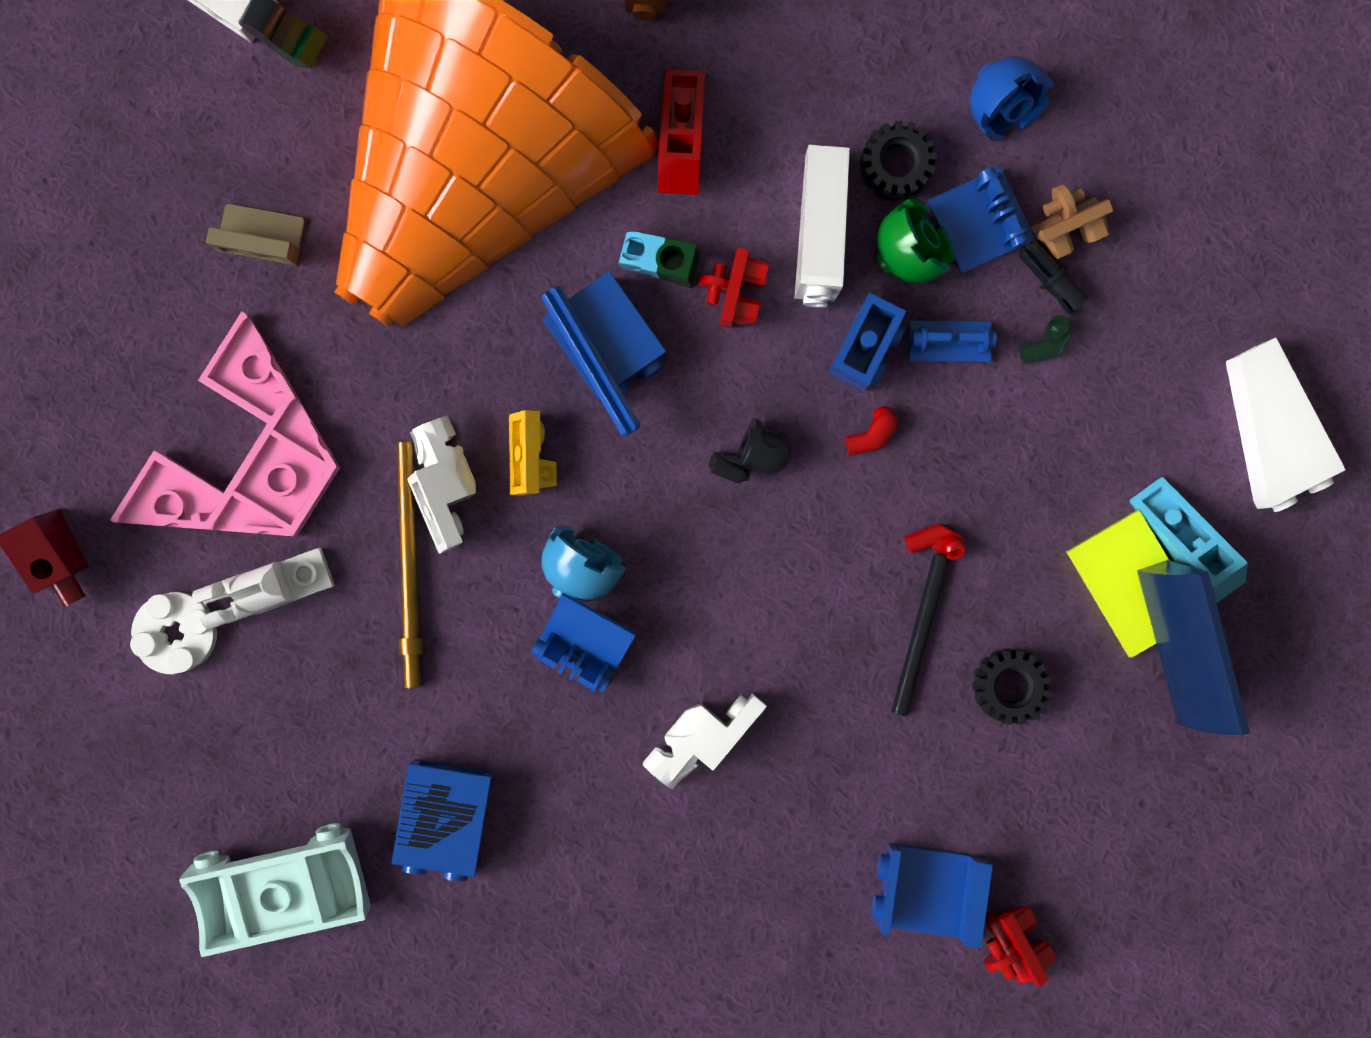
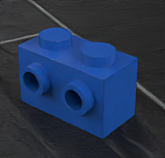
(866, 343)

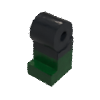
(283, 32)

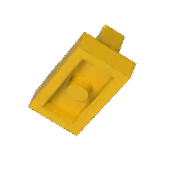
(525, 441)

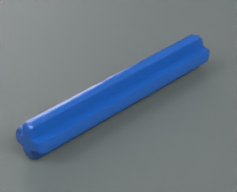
(590, 361)

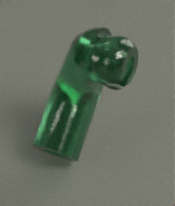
(1051, 342)

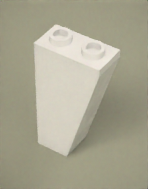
(822, 225)
(1279, 429)

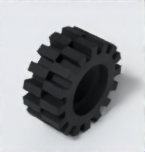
(902, 137)
(1034, 695)

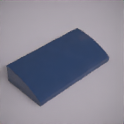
(1193, 648)

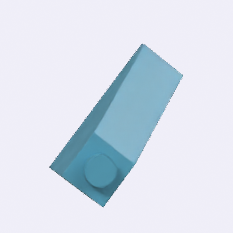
(1190, 537)

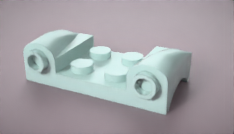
(277, 892)

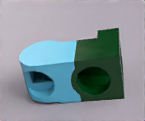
(660, 258)

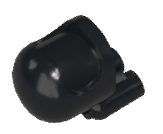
(759, 451)

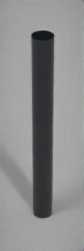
(920, 635)

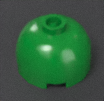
(912, 246)

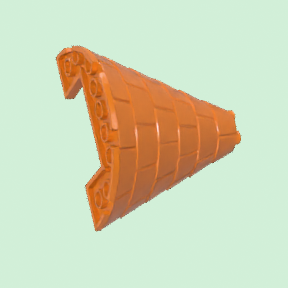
(471, 149)

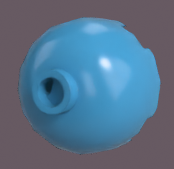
(579, 567)

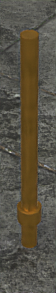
(410, 645)

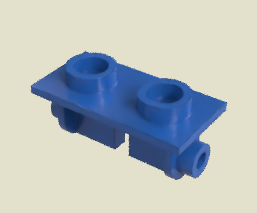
(951, 341)

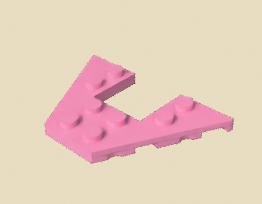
(280, 474)

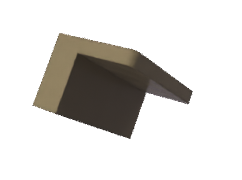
(258, 234)

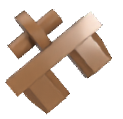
(1087, 216)

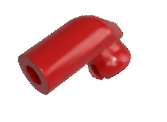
(878, 434)
(938, 538)

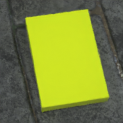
(1109, 570)

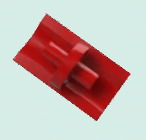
(744, 271)
(1012, 950)

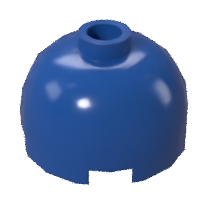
(1012, 88)

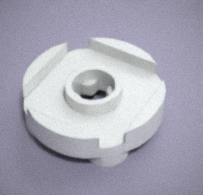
(151, 642)

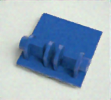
(981, 219)
(583, 642)

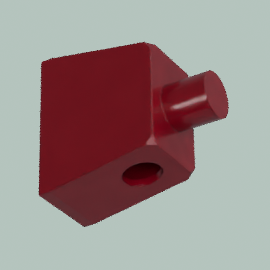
(46, 556)

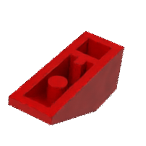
(681, 132)

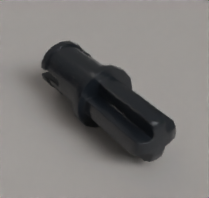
(1053, 277)

